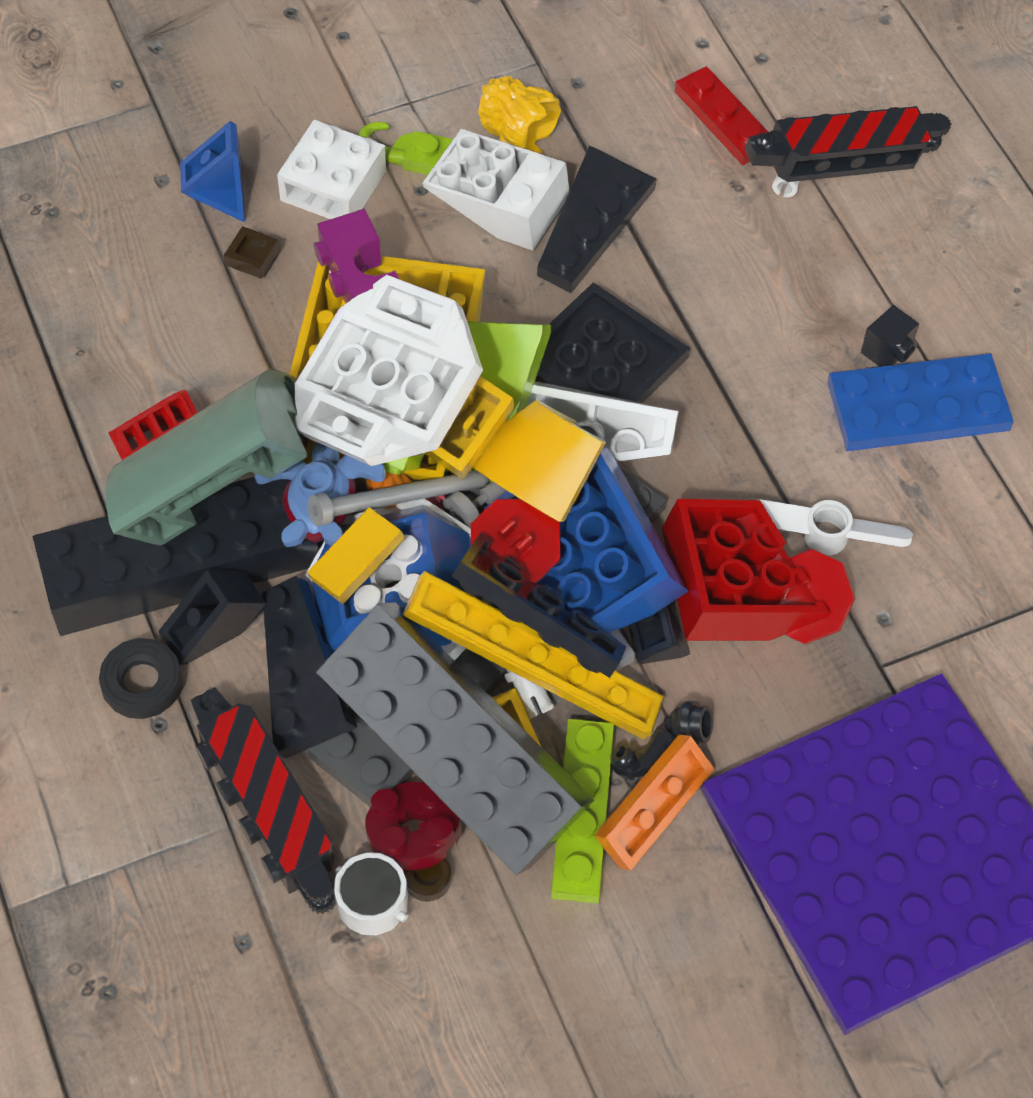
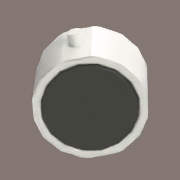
(371, 893)

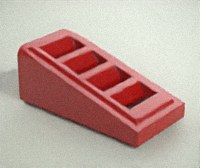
(163, 412)

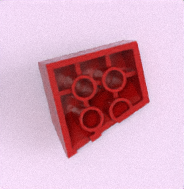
(736, 573)

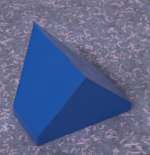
(215, 173)

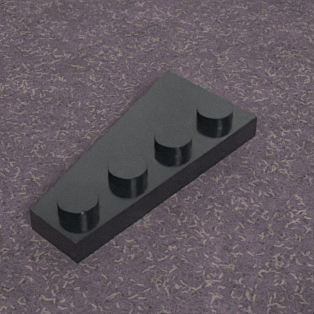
(593, 215)
(537, 606)
(301, 702)

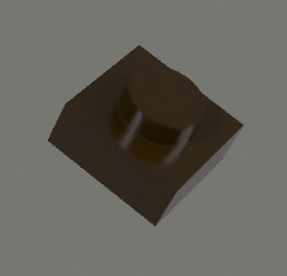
(251, 252)

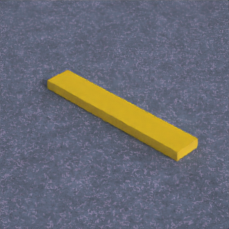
(523, 652)

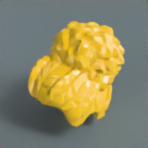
(518, 112)

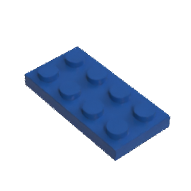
(919, 402)

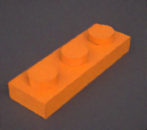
(654, 802)

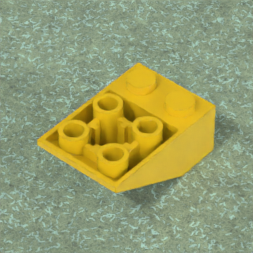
(473, 428)

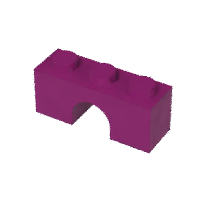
(349, 249)

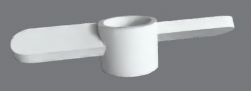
(803, 520)

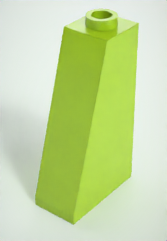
(510, 357)

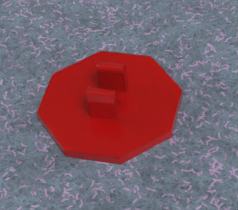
(520, 533)
(827, 583)

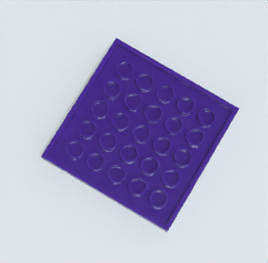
(886, 850)

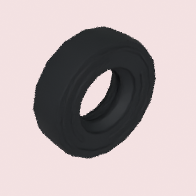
(147, 703)

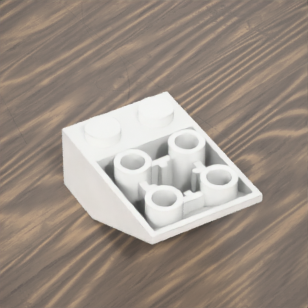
(500, 187)

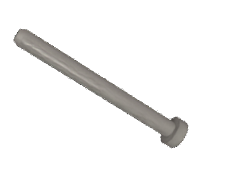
(322, 508)

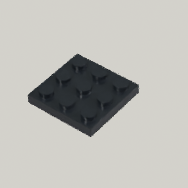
(608, 349)

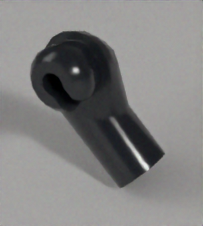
(637, 763)

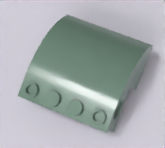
(237, 434)

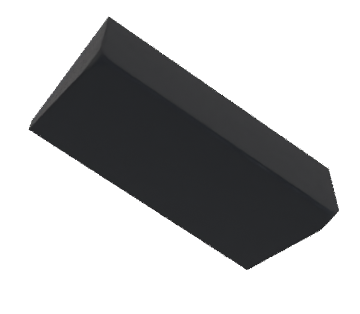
(659, 636)

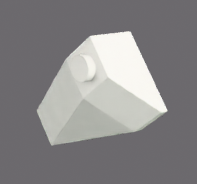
(626, 426)

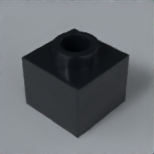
(890, 338)

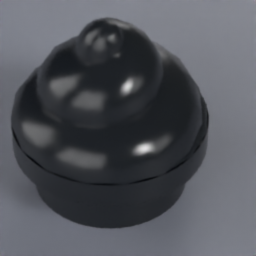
(691, 720)

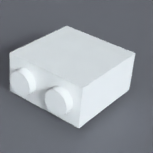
(331, 171)

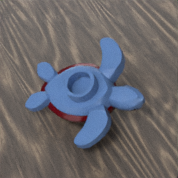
(325, 476)

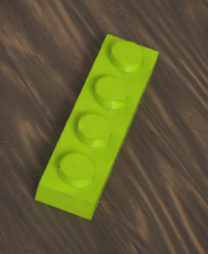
(577, 850)

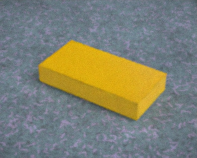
(356, 555)

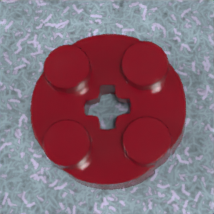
(411, 848)

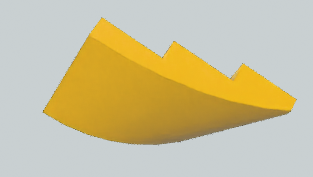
(541, 458)

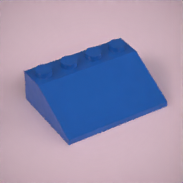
(611, 553)

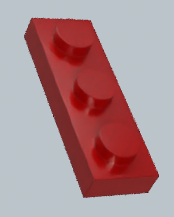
(719, 111)

